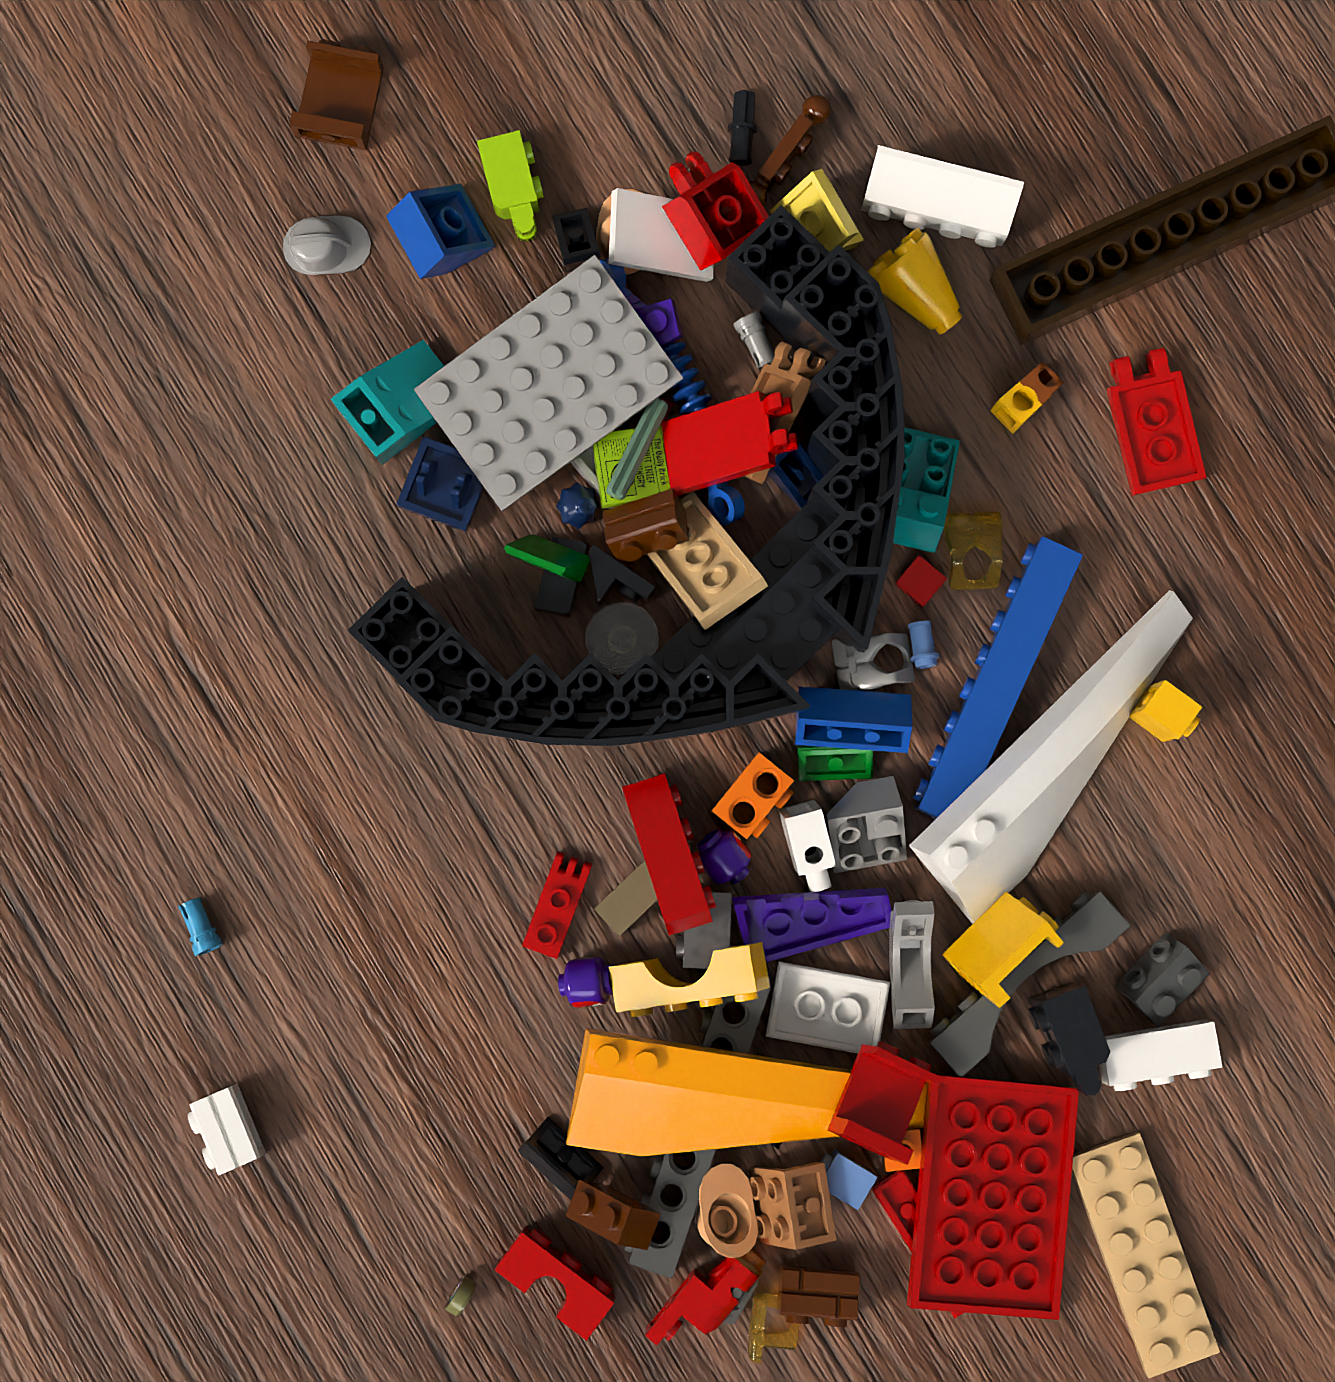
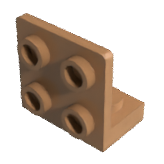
(793, 1205)

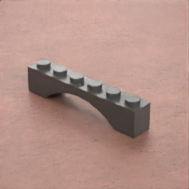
(968, 1034)

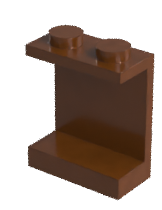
(338, 95)

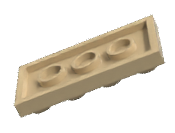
(709, 568)

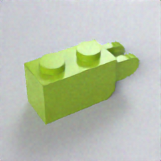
(510, 181)

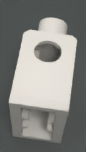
(803, 829)

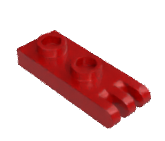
(556, 907)

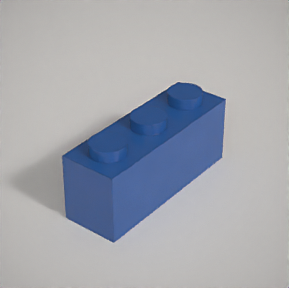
(854, 720)

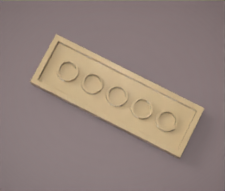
(1143, 1255)

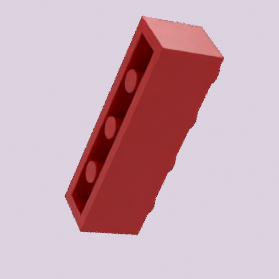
(667, 854)

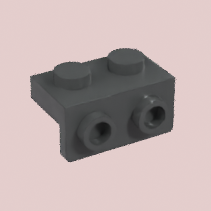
(1162, 979)

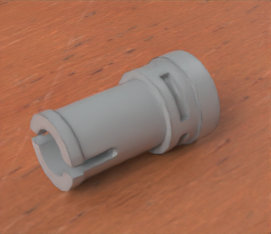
(755, 338)

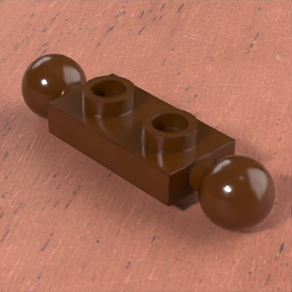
(796, 141)

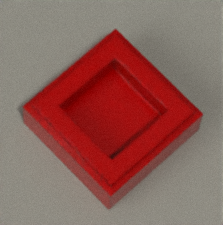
(920, 581)

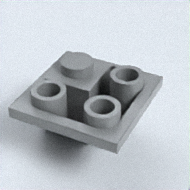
(867, 826)

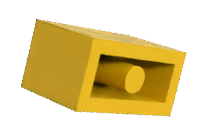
(1166, 712)

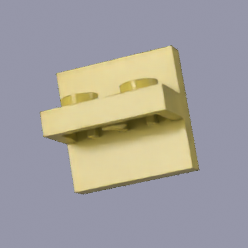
(821, 212)

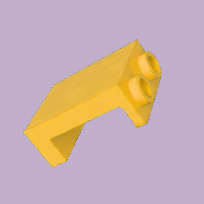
(999, 944)

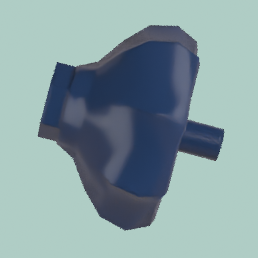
(577, 505)

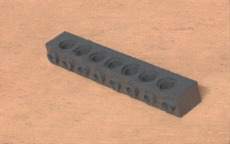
(664, 1253)

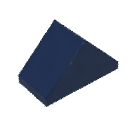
(795, 475)

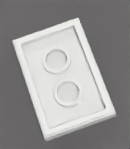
(647, 239)
(826, 1008)

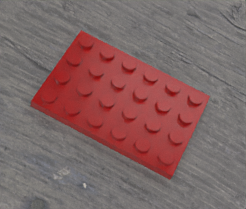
(993, 1197)

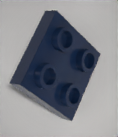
(441, 486)

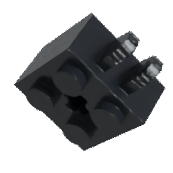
(1071, 1034)

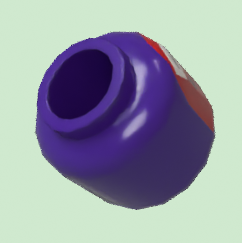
(724, 856)
(586, 982)

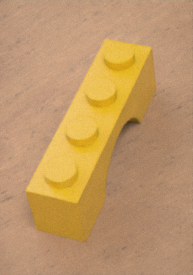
(731, 972)

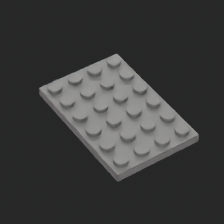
(548, 383)

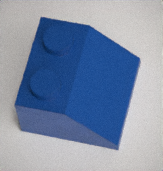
(439, 229)

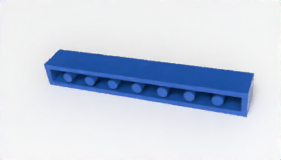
(1000, 675)

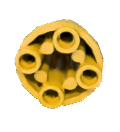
(918, 282)

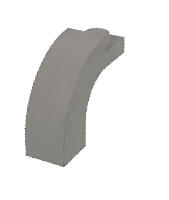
(911, 964)

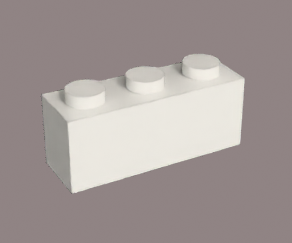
(1161, 1054)

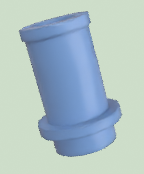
(922, 645)

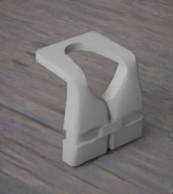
(858, 670)

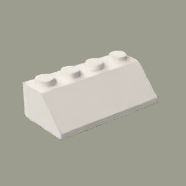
(941, 197)

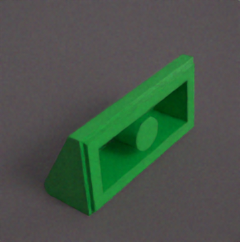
(549, 556)
(832, 763)

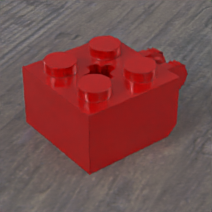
(714, 210)

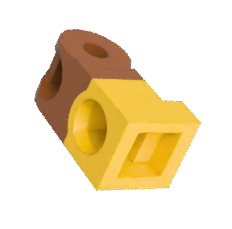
(1026, 397)

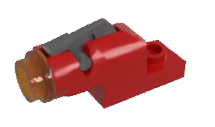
(709, 1301)

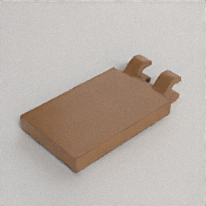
(791, 380)

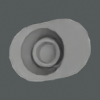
(326, 245)

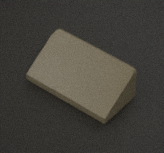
(628, 900)

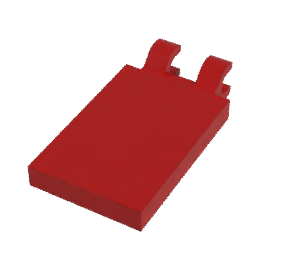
(1154, 425)
(725, 441)

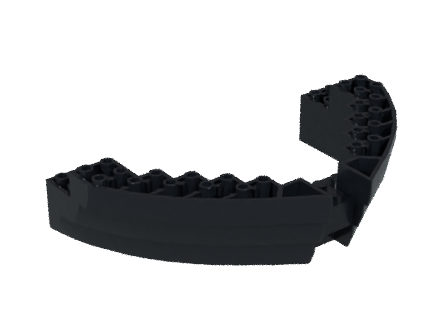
(819, 568)

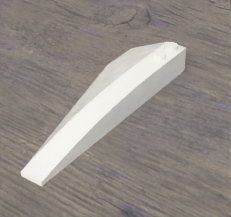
(1015, 806)

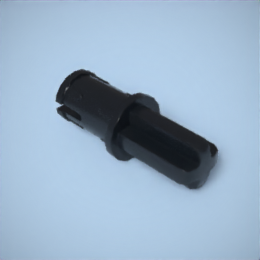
(742, 128)

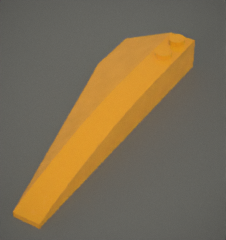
(685, 1098)

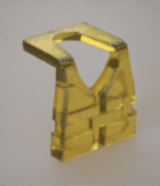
(967, 531)
(758, 1338)

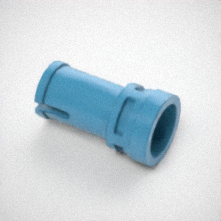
(201, 931)

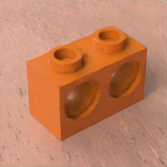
(745, 791)

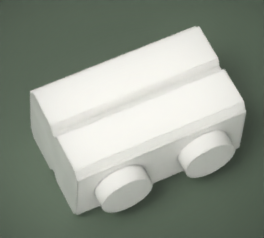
(226, 1130)

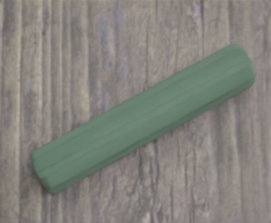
(636, 449)

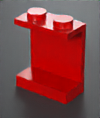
(881, 1100)

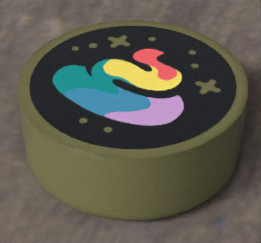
(460, 1296)

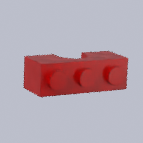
(533, 1258)

